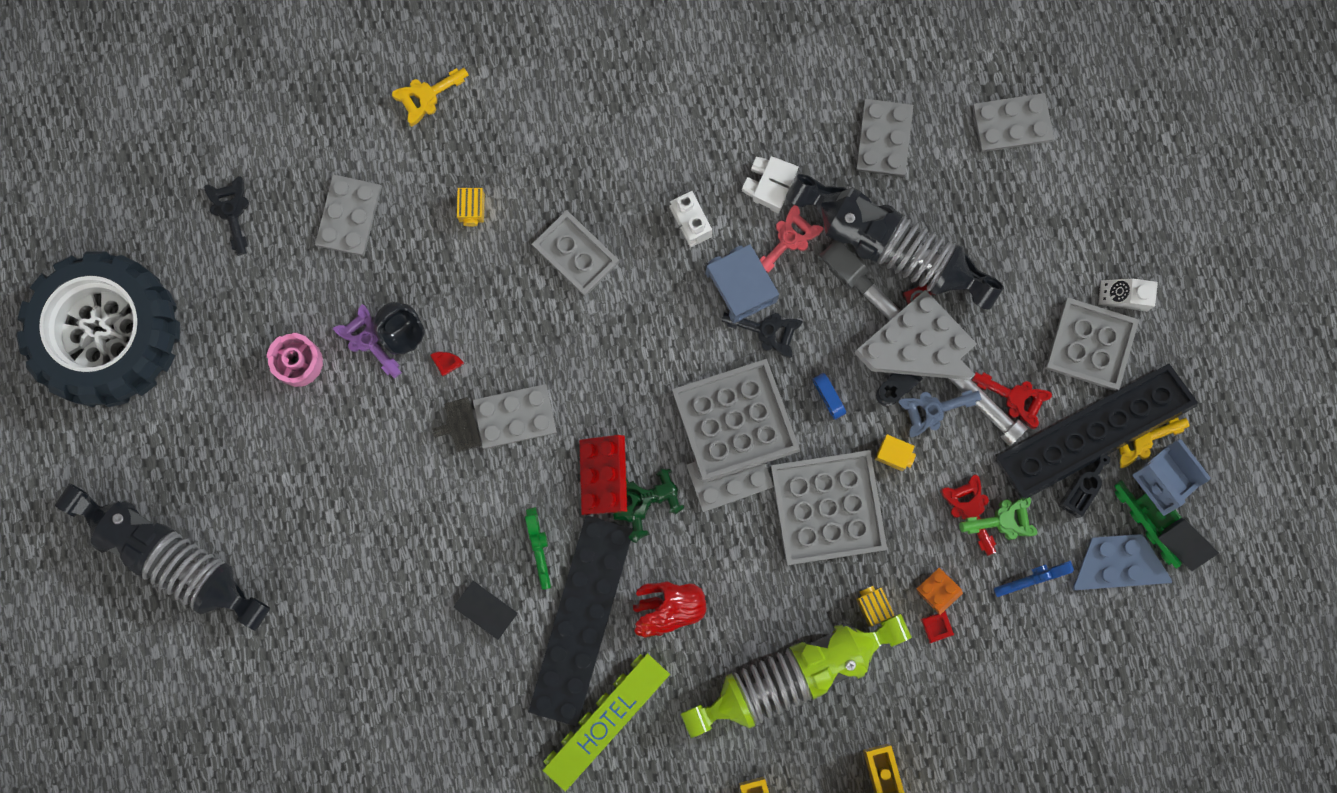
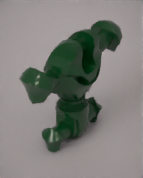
(640, 499)

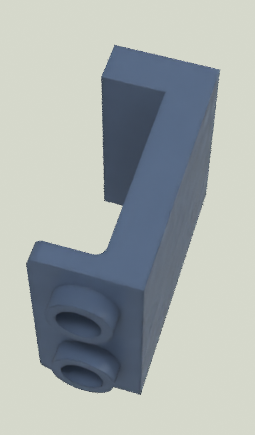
(742, 282)
(1171, 476)

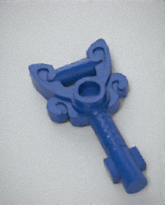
(1039, 575)

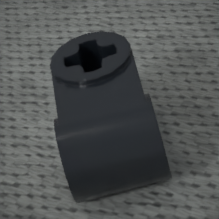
(899, 384)

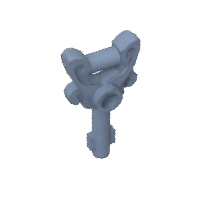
(934, 409)

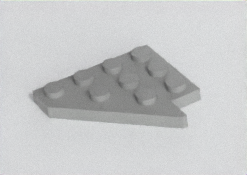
(920, 343)

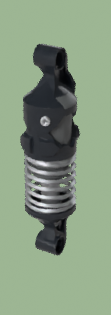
(887, 237)
(159, 554)

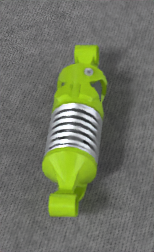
(799, 674)

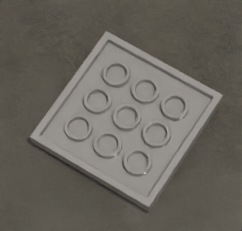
(735, 420)
(828, 507)

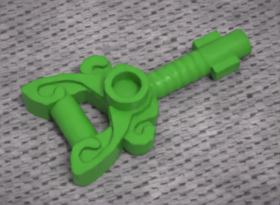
(1004, 520)

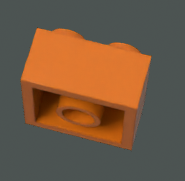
(939, 591)

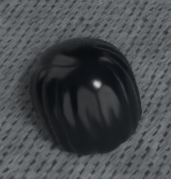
(398, 328)

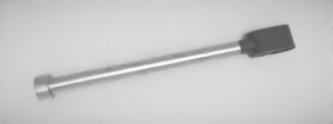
(852, 273)

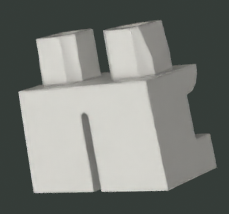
(774, 183)
(691, 217)

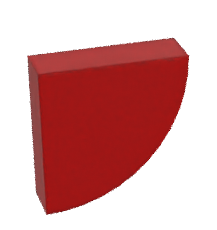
(446, 362)

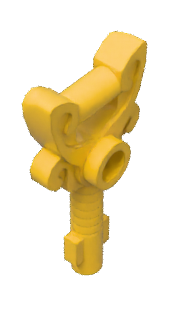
(426, 94)
(1144, 444)

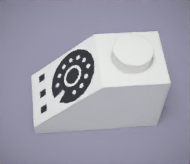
(1128, 294)

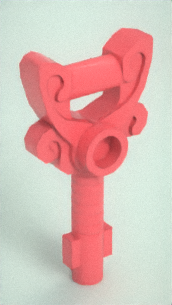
(790, 238)

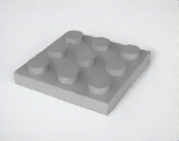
(1092, 344)

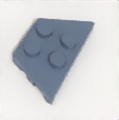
(1120, 563)

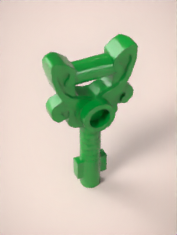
(538, 542)

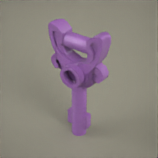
(367, 340)

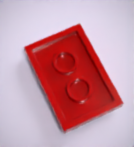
(603, 475)

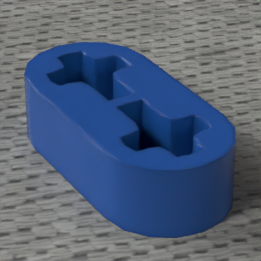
(829, 396)

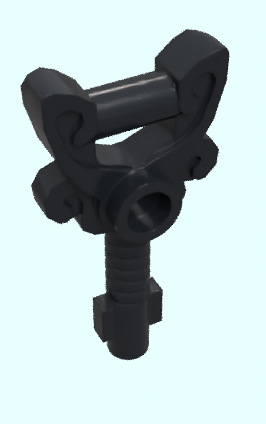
(230, 210)
(768, 330)

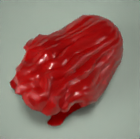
(680, 608)

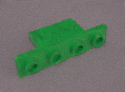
(1147, 513)

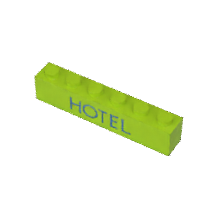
(605, 722)

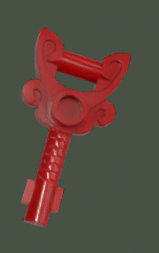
(1016, 398)
(970, 509)

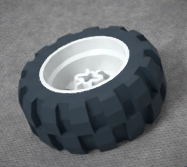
(70, 292)

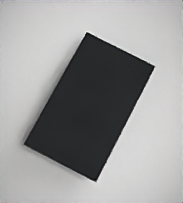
(1187, 544)
(485, 610)

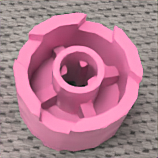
(284, 349)

